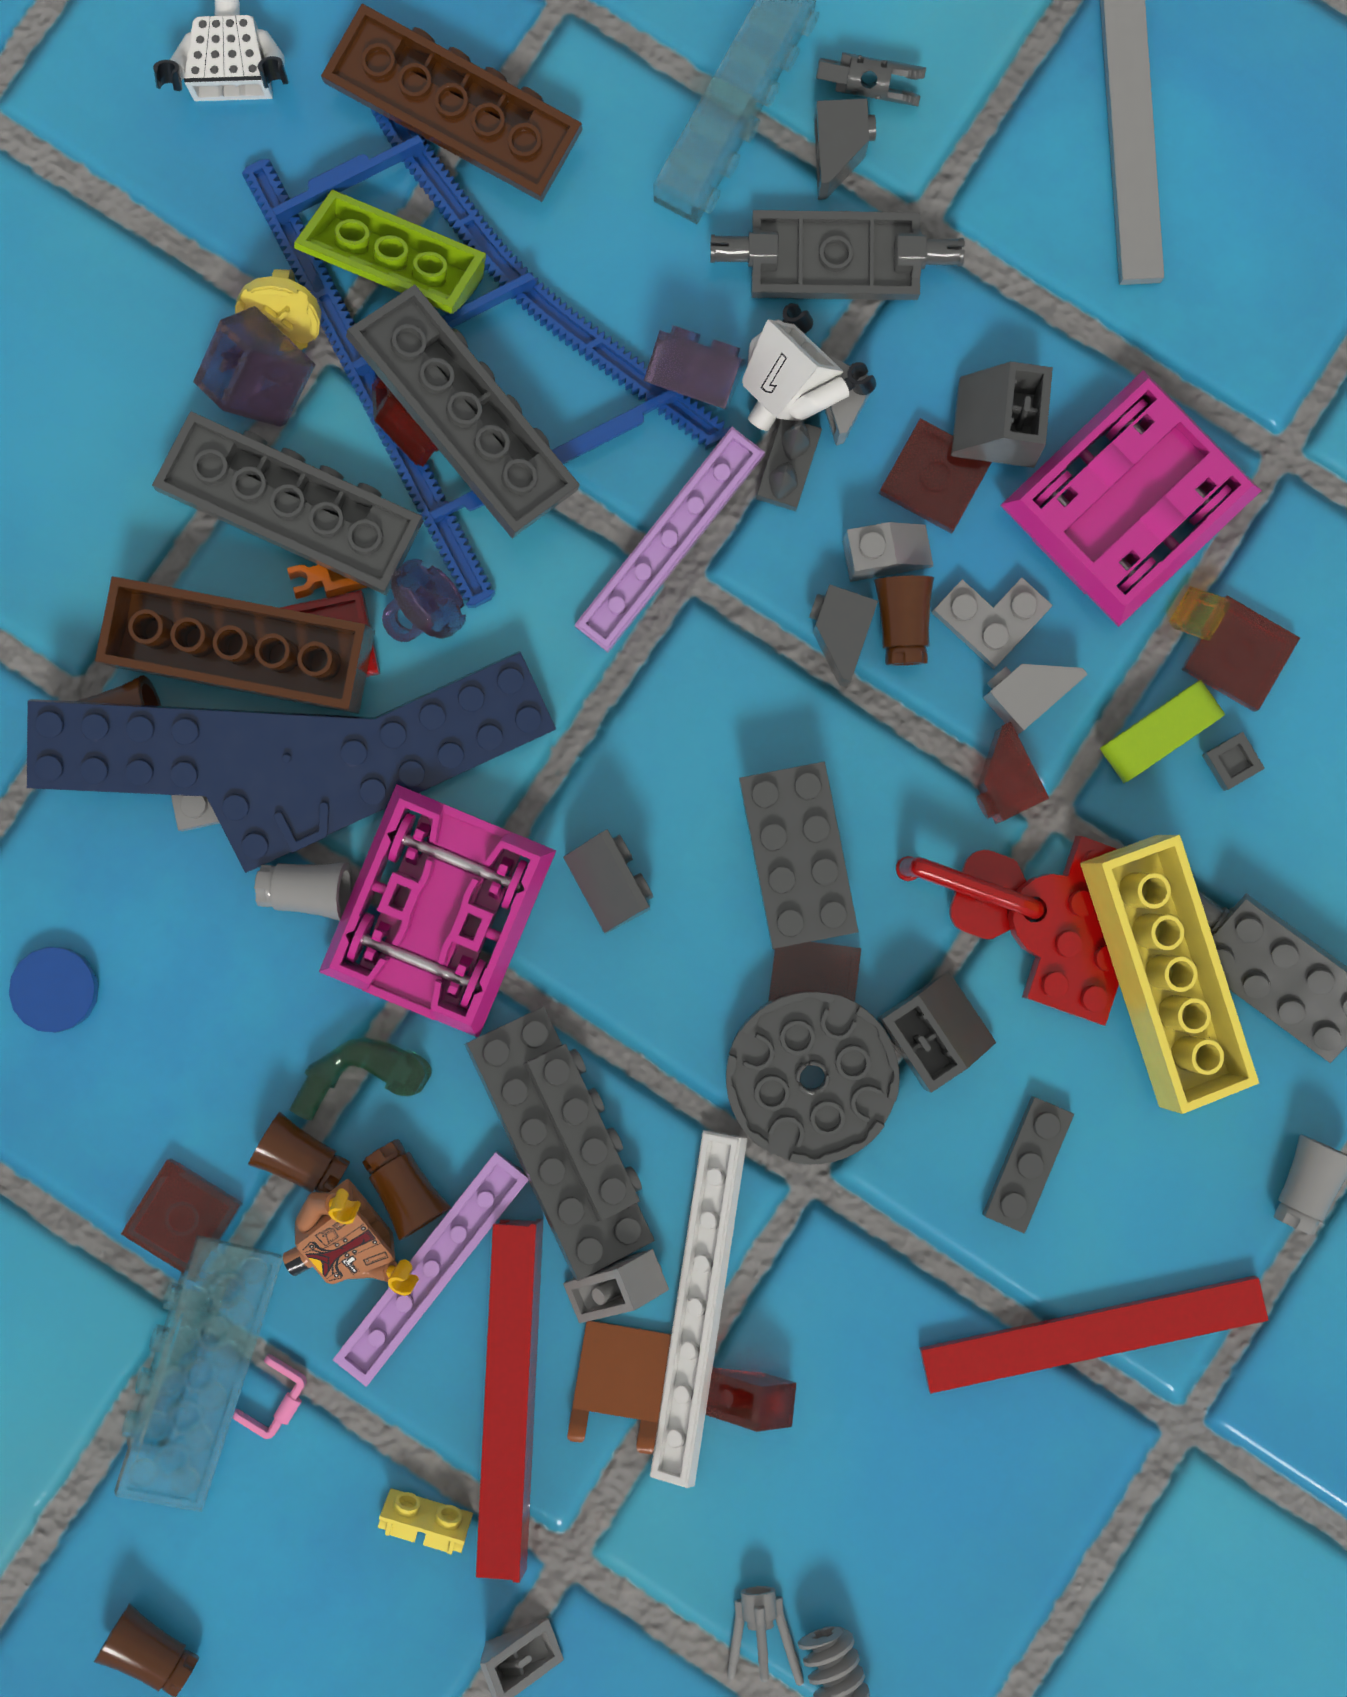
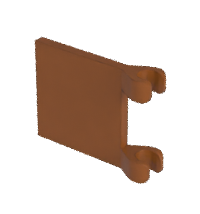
(622, 1377)

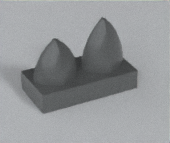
(789, 464)

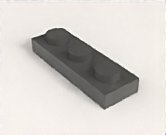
(1028, 1164)

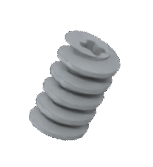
(836, 1663)

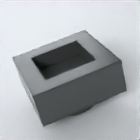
(1233, 761)

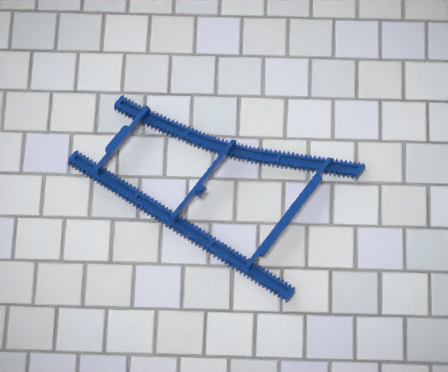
(514, 283)

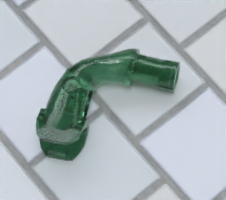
(400, 1069)

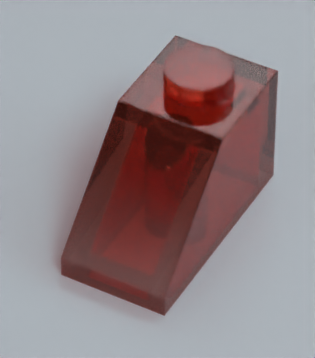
(1008, 778)
(751, 1399)

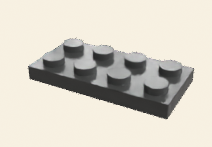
(798, 855)

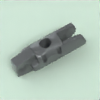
(849, 74)

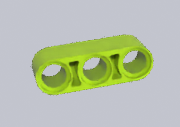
(1162, 731)

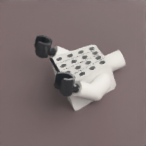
(224, 58)
(793, 374)

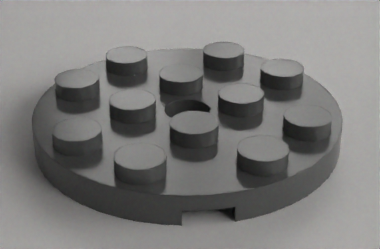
(820, 1121)

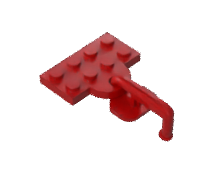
(1070, 952)

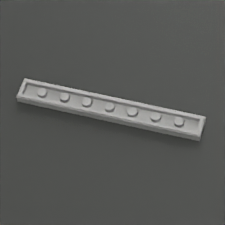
(1132, 142)

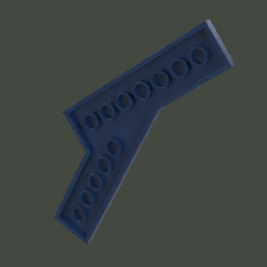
(281, 774)

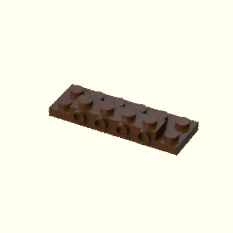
(452, 101)

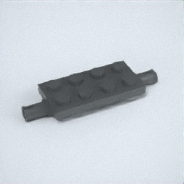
(836, 254)
(1282, 974)

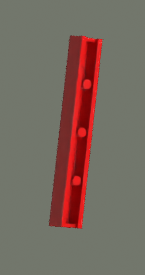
(509, 1399)

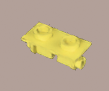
(408, 1514)

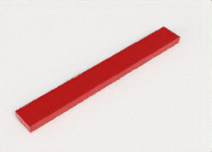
(1093, 1334)

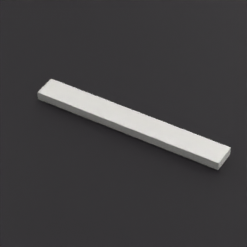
(698, 1308)

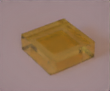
(1199, 613)

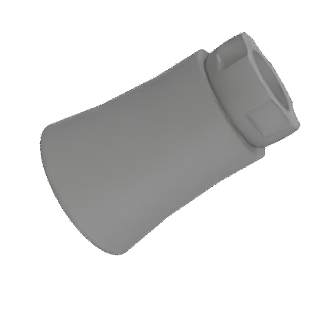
(305, 888)
(1311, 1185)

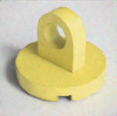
(284, 304)

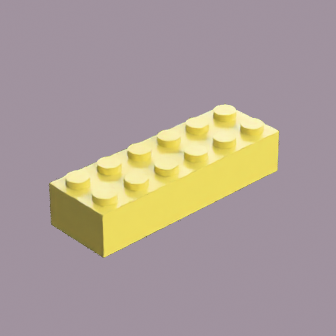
(1170, 973)

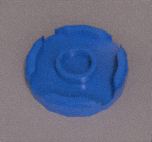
(53, 989)

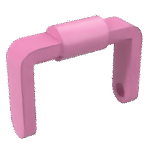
(286, 1408)

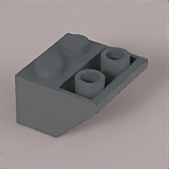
(1003, 414)
(607, 881)
(937, 1032)

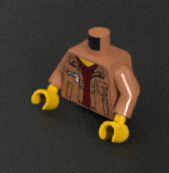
(346, 1240)

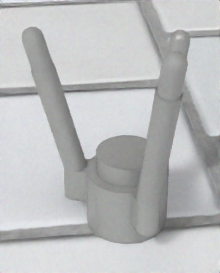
(759, 1609)

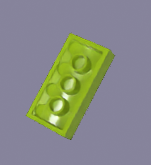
(392, 251)

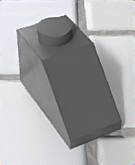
(841, 140)
(842, 629)

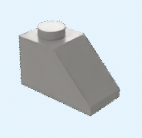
(886, 550)
(1029, 691)
(617, 1287)

